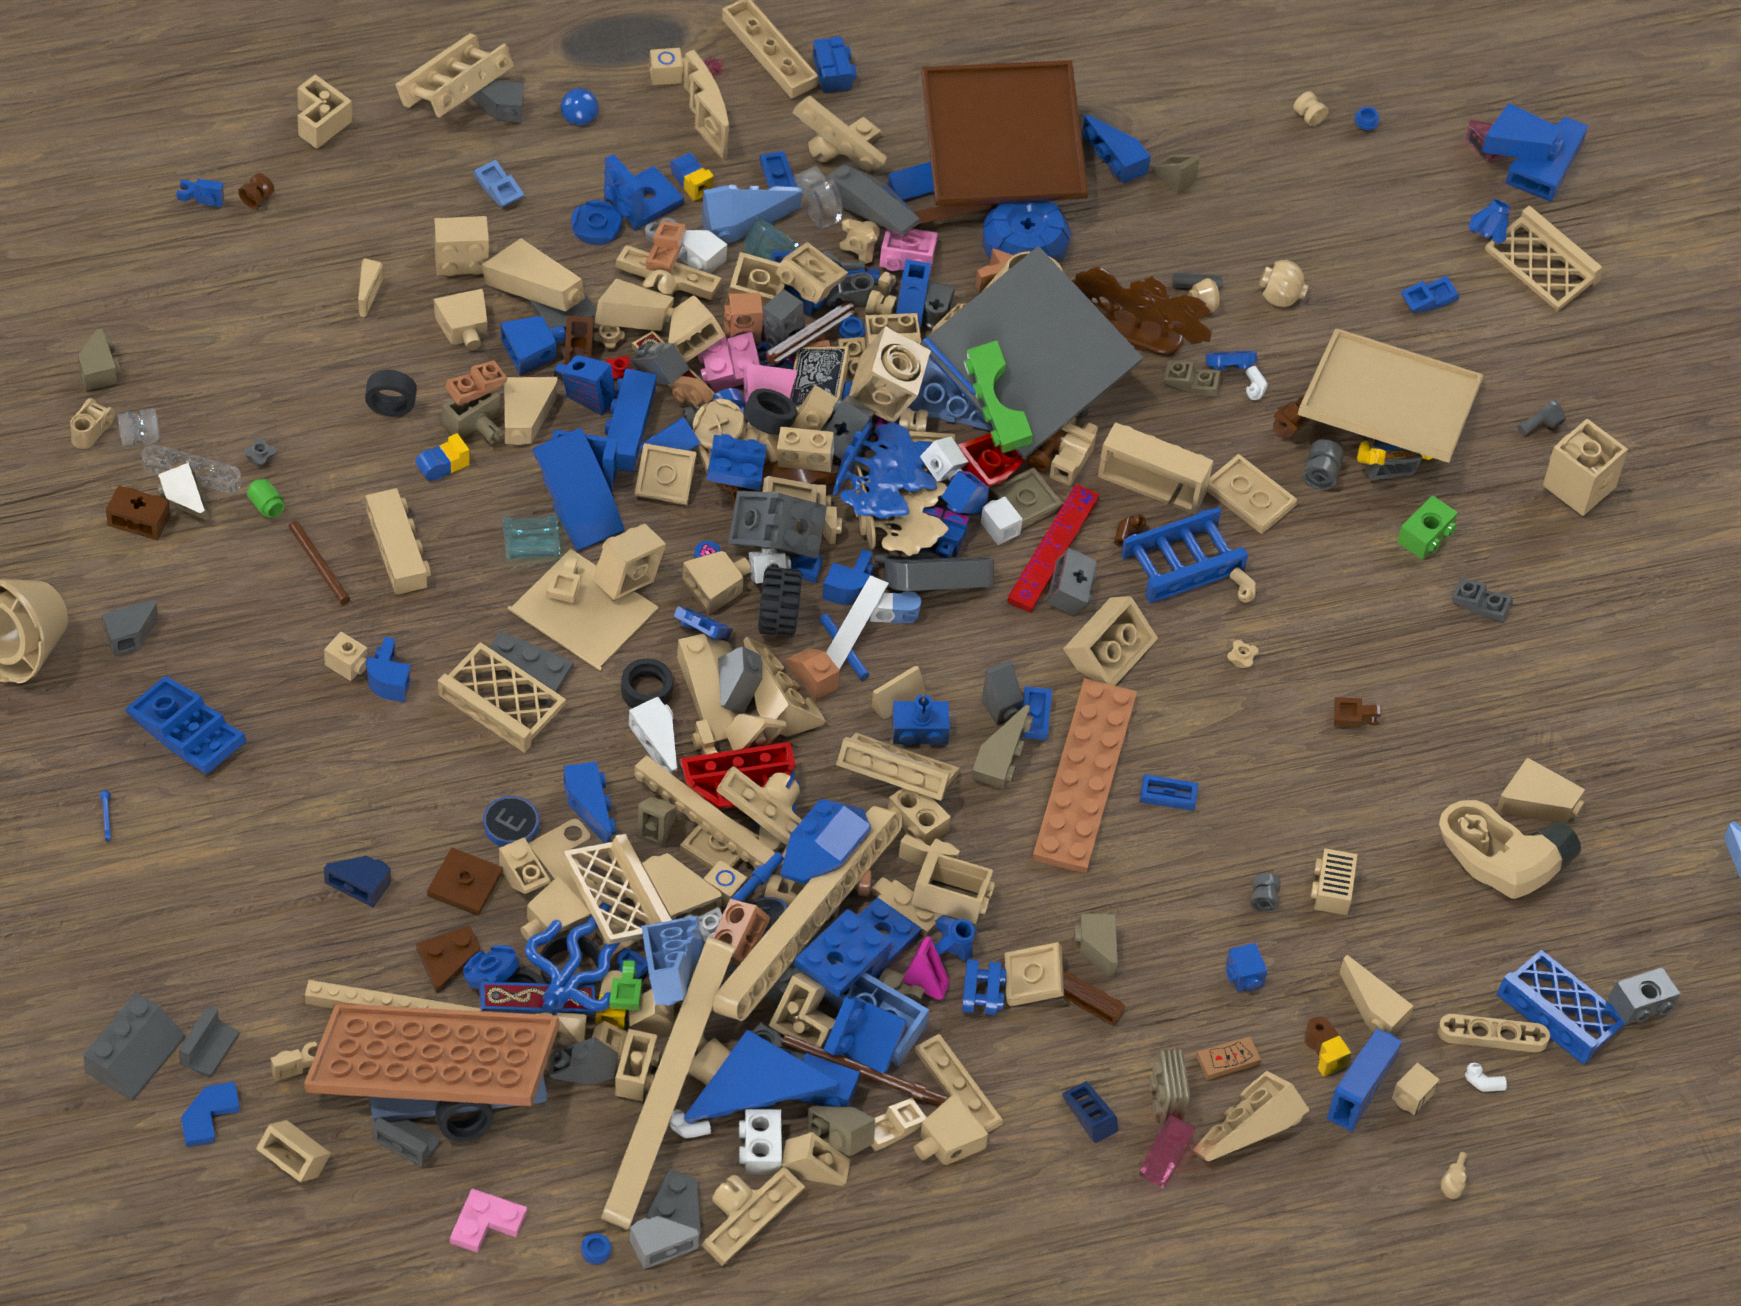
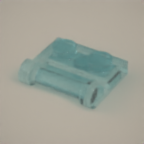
(531, 542)

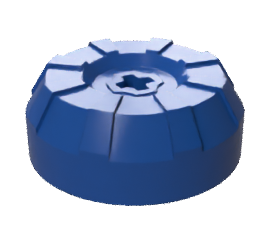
(1024, 226)

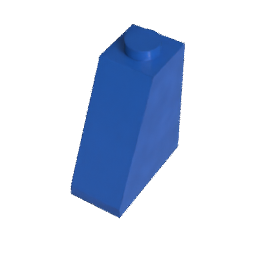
(1522, 135)

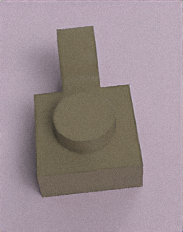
(895, 981)

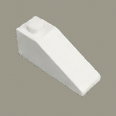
(654, 729)

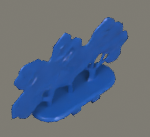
(889, 471)

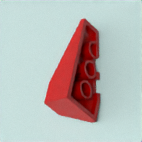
(988, 462)

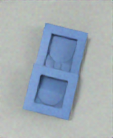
(497, 184)

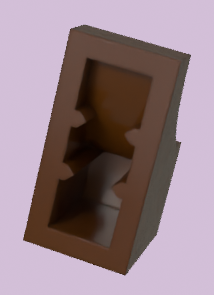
(579, 337)

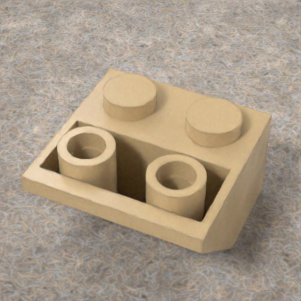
(901, 323)

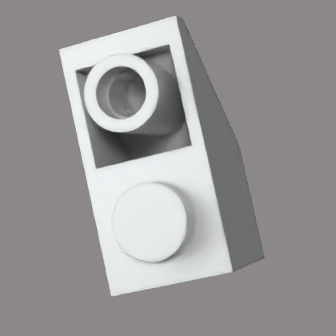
(703, 250)

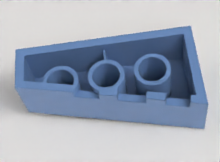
(671, 957)
(889, 999)

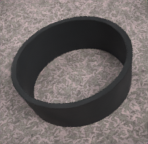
(559, 944)

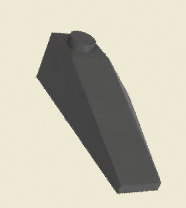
(873, 199)

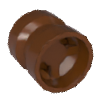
(254, 192)

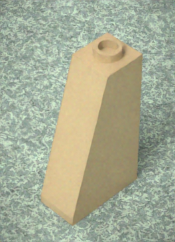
(533, 276)

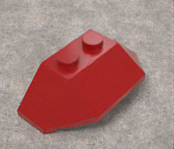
(758, 763)

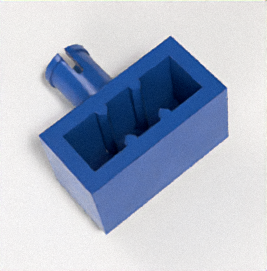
(920, 721)

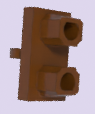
(1287, 419)

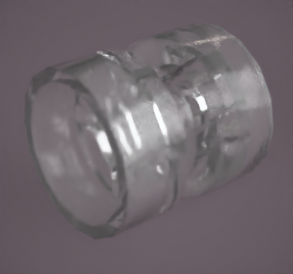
(138, 427)

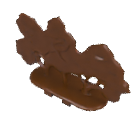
(1146, 311)

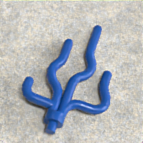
(562, 985)

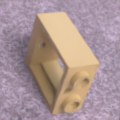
(957, 874)

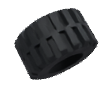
(780, 601)

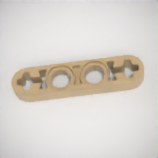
(1493, 1038)

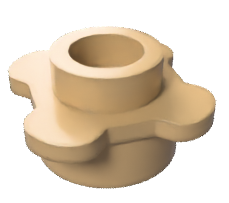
(606, 331)
(1242, 660)

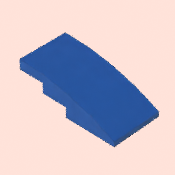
(578, 489)
(186, 724)

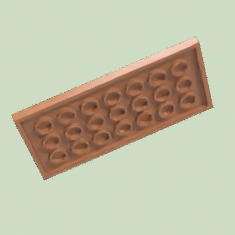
(432, 1054)

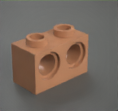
(743, 315)
(741, 927)

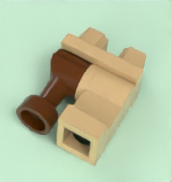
(1074, 448)

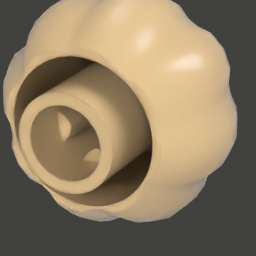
(1283, 283)

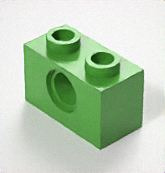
(1428, 527)

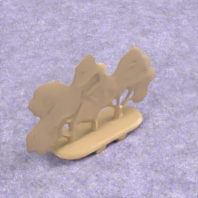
(917, 528)

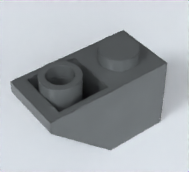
(660, 360)
(129, 626)
(584, 1062)

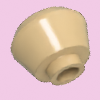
(1208, 292)

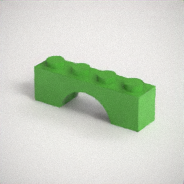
(1009, 426)

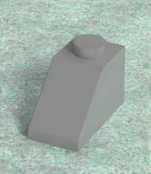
(661, 1240)

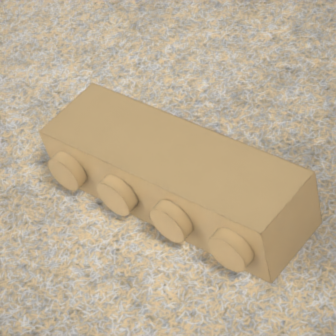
(396, 541)

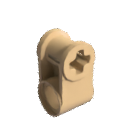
(90, 423)

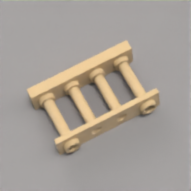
(447, 65)

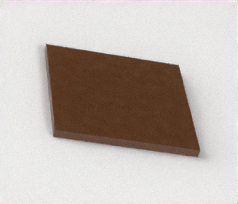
(1004, 133)

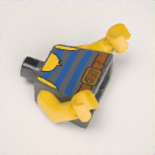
(1387, 460)

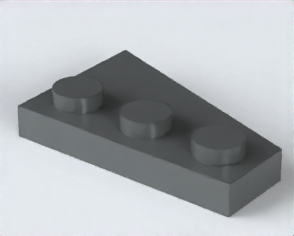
(537, 662)

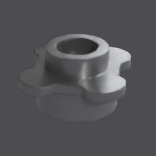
(260, 458)

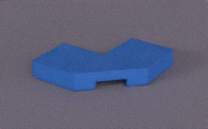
(211, 1102)

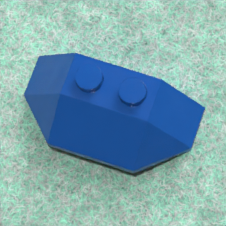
(824, 840)

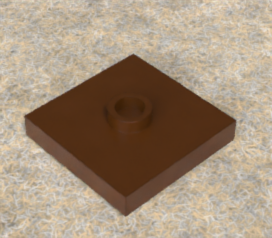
(465, 881)

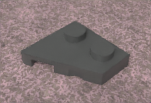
(677, 1200)

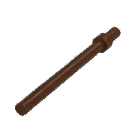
(916, 1090)

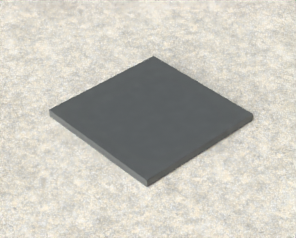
(1052, 341)

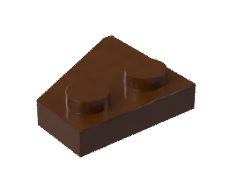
(447, 955)

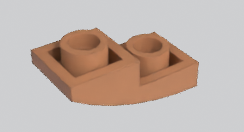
(480, 381)

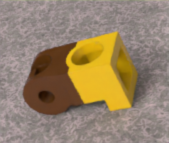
(1328, 1045)

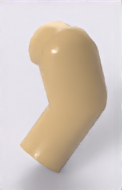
(1247, 585)

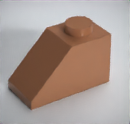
(815, 672)

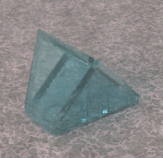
(765, 239)

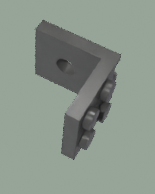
(776, 523)

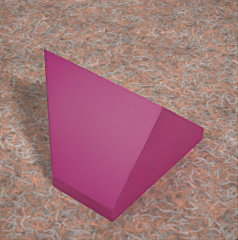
(927, 970)

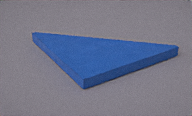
(755, 1078)

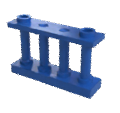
(1184, 577)

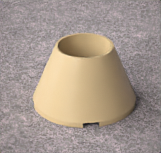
(30, 627)

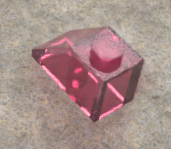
(1167, 1151)

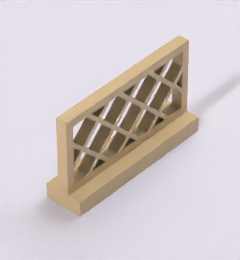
(1561, 248)
(492, 716)
(896, 766)
(636, 887)

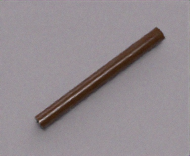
(319, 562)

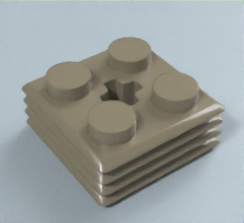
(1170, 1086)

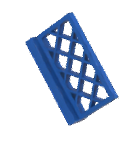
(1536, 1009)

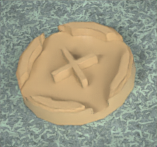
(718, 419)

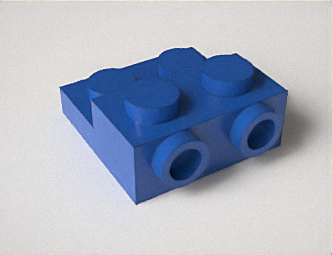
(736, 462)

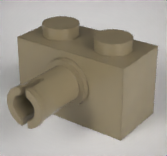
(473, 416)

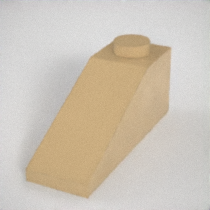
(1376, 1001)

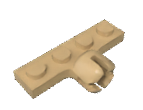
(836, 138)
(661, 281)
(767, 805)
(748, 1211)

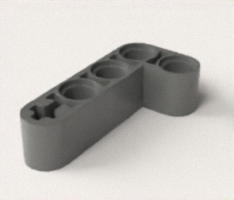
(941, 573)

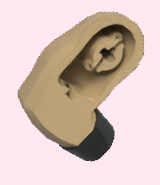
(1500, 853)

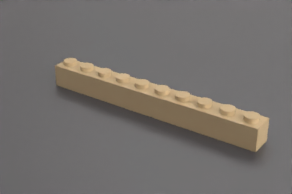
(702, 812)
(328, 994)

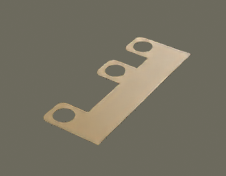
(549, 851)

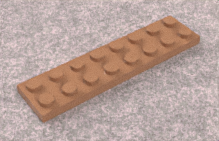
(1084, 776)

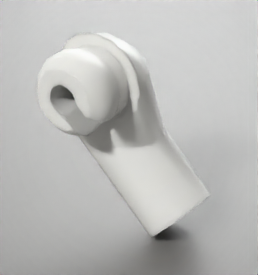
(1258, 383)
(1482, 1082)
(687, 1130)

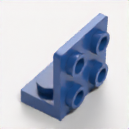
(865, 1034)

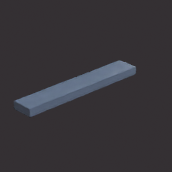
(400, 1109)

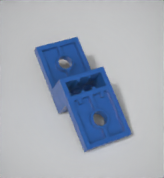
(857, 946)

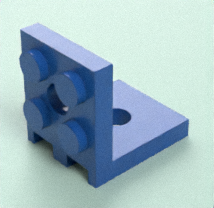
(628, 191)

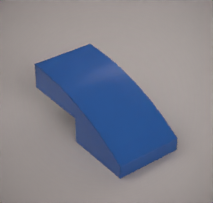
(1431, 296)

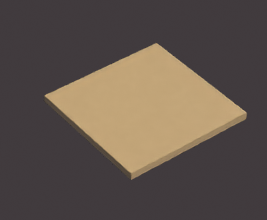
(1391, 395)

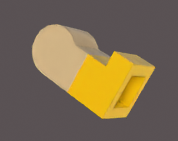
(613, 1016)

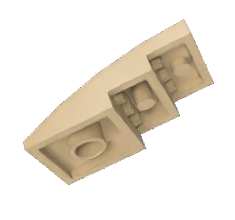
(707, 104)

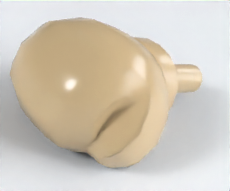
(1454, 1179)

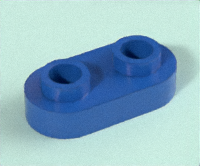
(1220, 360)

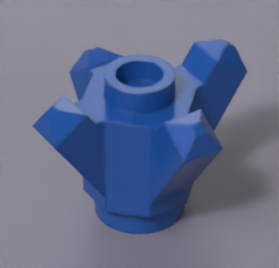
(1492, 221)
(956, 937)

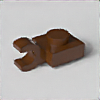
(1351, 712)

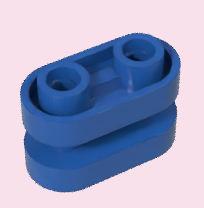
(992, 999)

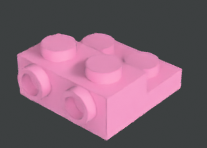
(914, 245)
(726, 360)

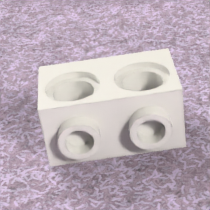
(764, 1142)

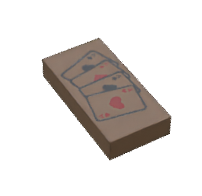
(1228, 1058)

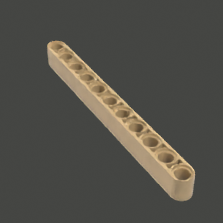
(803, 920)
(667, 1083)

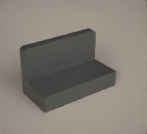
(207, 1043)
(406, 1139)

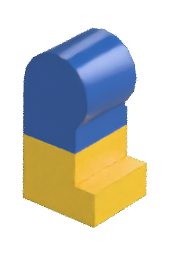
(691, 175)
(444, 458)

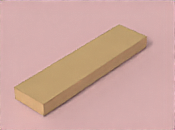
(956, 1080)

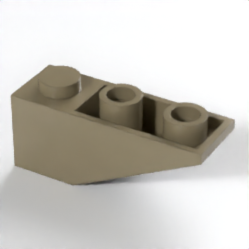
(997, 754)

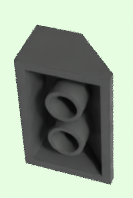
(133, 1047)

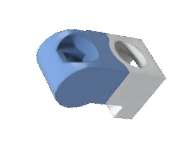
(897, 608)

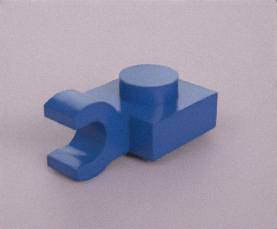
(204, 191)

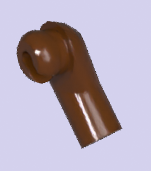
(1128, 527)

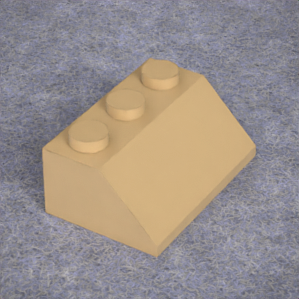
(1111, 641)

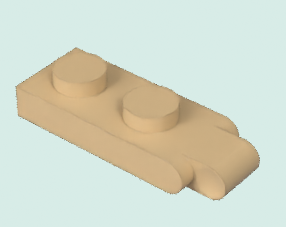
(900, 899)

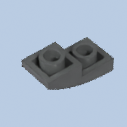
(1476, 598)

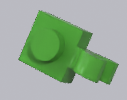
(626, 990)

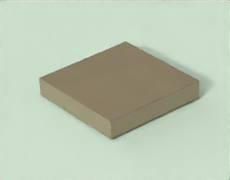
(1029, 496)

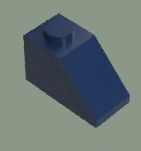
(359, 878)

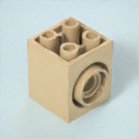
(890, 374)
(1585, 467)

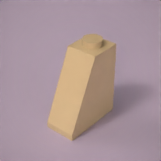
(634, 307)
(693, 328)
(526, 406)
(1541, 794)
(681, 888)

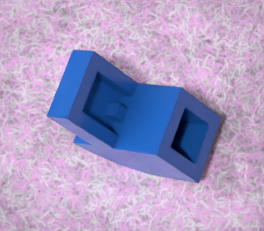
(844, 583)
(386, 677)

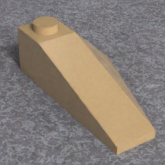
(699, 664)
(779, 697)
(1265, 1109)

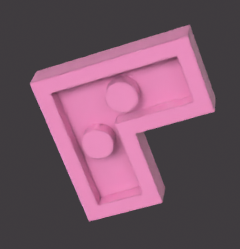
(486, 1212)

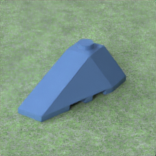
(732, 211)
(945, 400)

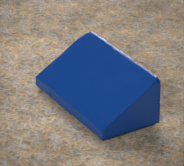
(912, 181)
(677, 436)

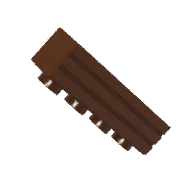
(1092, 999)

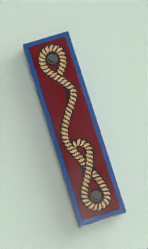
(526, 998)

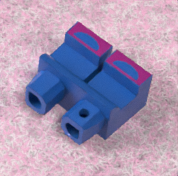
(952, 540)

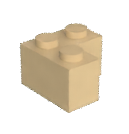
(323, 113)
(798, 1012)

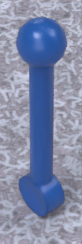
(105, 796)

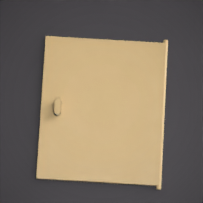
(591, 625)

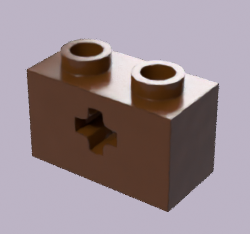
(138, 512)

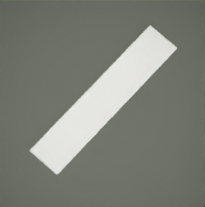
(856, 620)

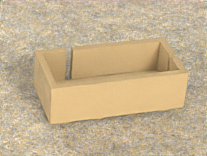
(1154, 468)

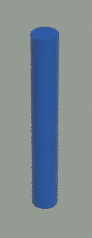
(852, 658)

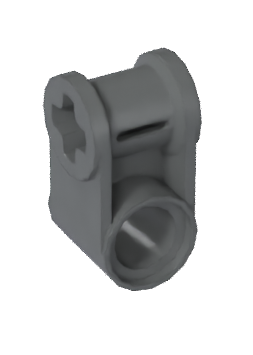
(853, 289)
(937, 303)

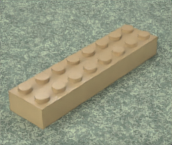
(770, 47)

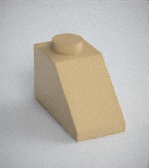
(753, 731)
(815, 1160)

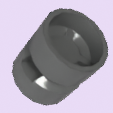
(1323, 464)

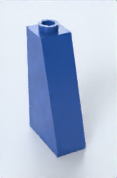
(1545, 177)
(1363, 1079)

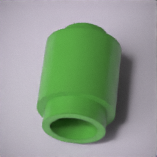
(265, 498)

